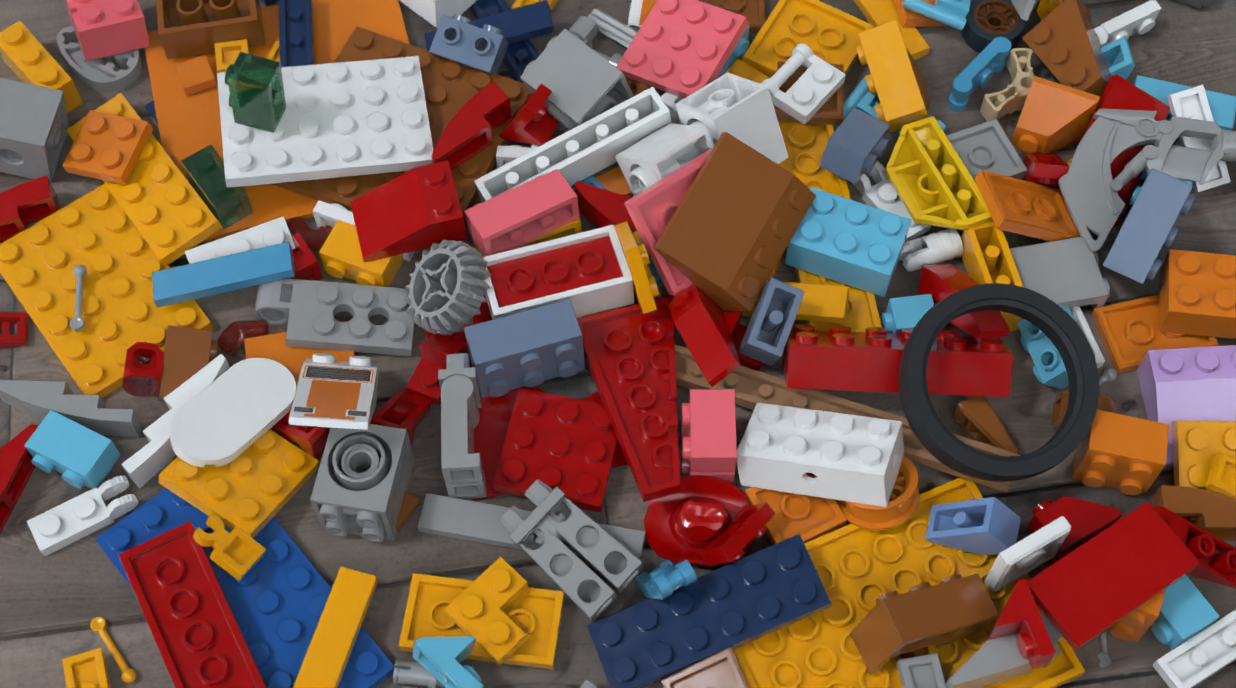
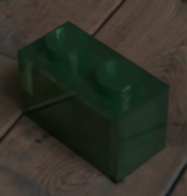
(256, 91)
(207, 178)

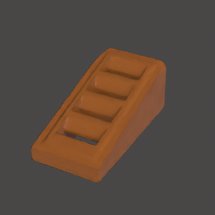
(982, 424)

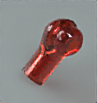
(313, 238)
(233, 336)

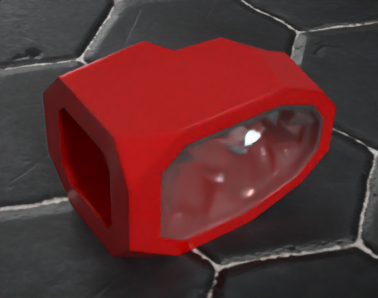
(143, 369)

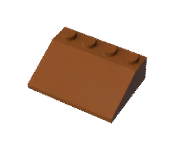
(734, 223)

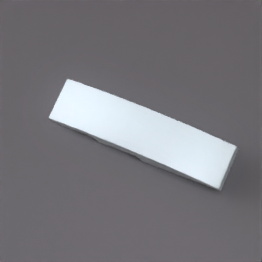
(159, 451)

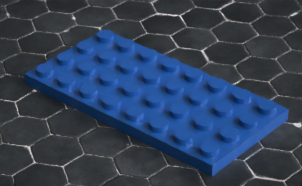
(272, 604)

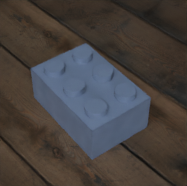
(1149, 226)
(526, 348)

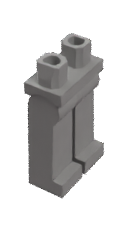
(459, 417)
(560, 520)

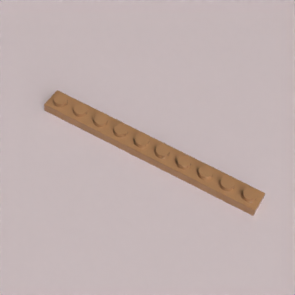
(759, 387)

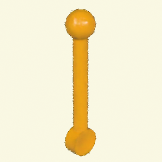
(99, 626)

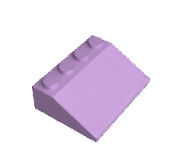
(1188, 386)

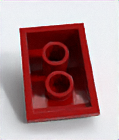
(409, 213)

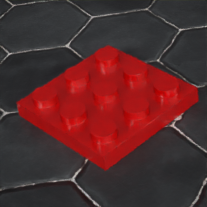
(559, 443)

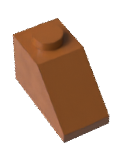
(185, 354)

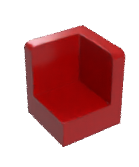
(305, 263)

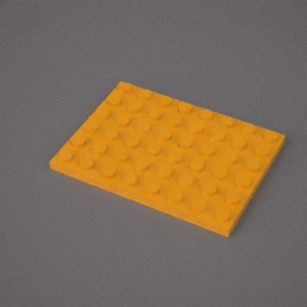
(855, 571)

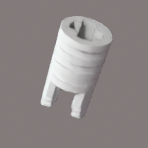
(932, 249)

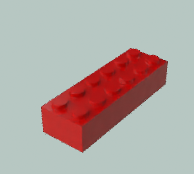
(872, 361)

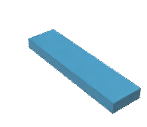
(223, 274)

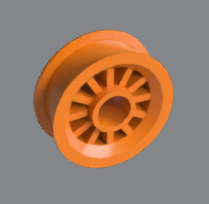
(900, 508)

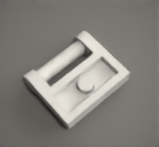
(810, 90)

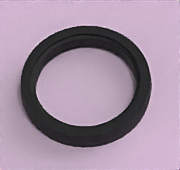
(1067, 339)

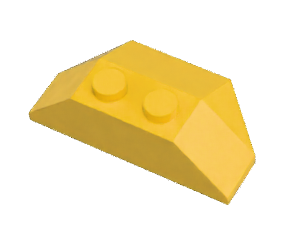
(934, 179)

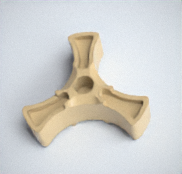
(1014, 96)

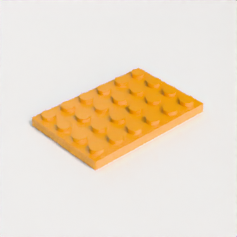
(115, 290)

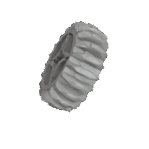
(447, 287)

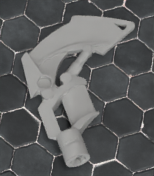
(1089, 185)

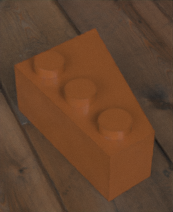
(1071, 48)
(923, 619)

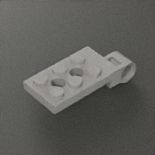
(311, 309)

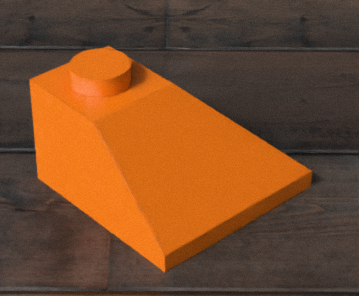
(1053, 117)

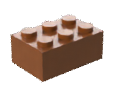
(195, 25)

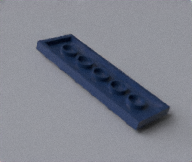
(710, 615)

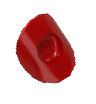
(688, 521)

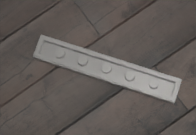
(482, 524)

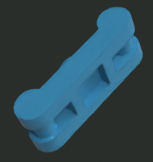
(978, 72)
(665, 579)

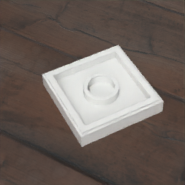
(1027, 554)

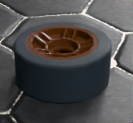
(991, 20)

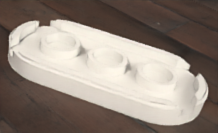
(232, 412)

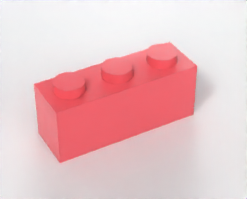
(522, 213)

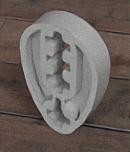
(96, 73)

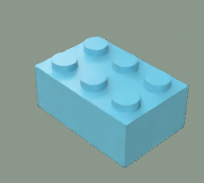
(848, 242)

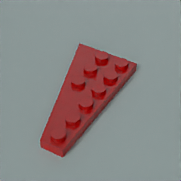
(638, 389)

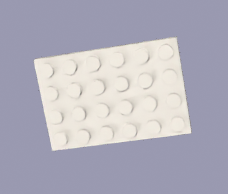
(334, 124)

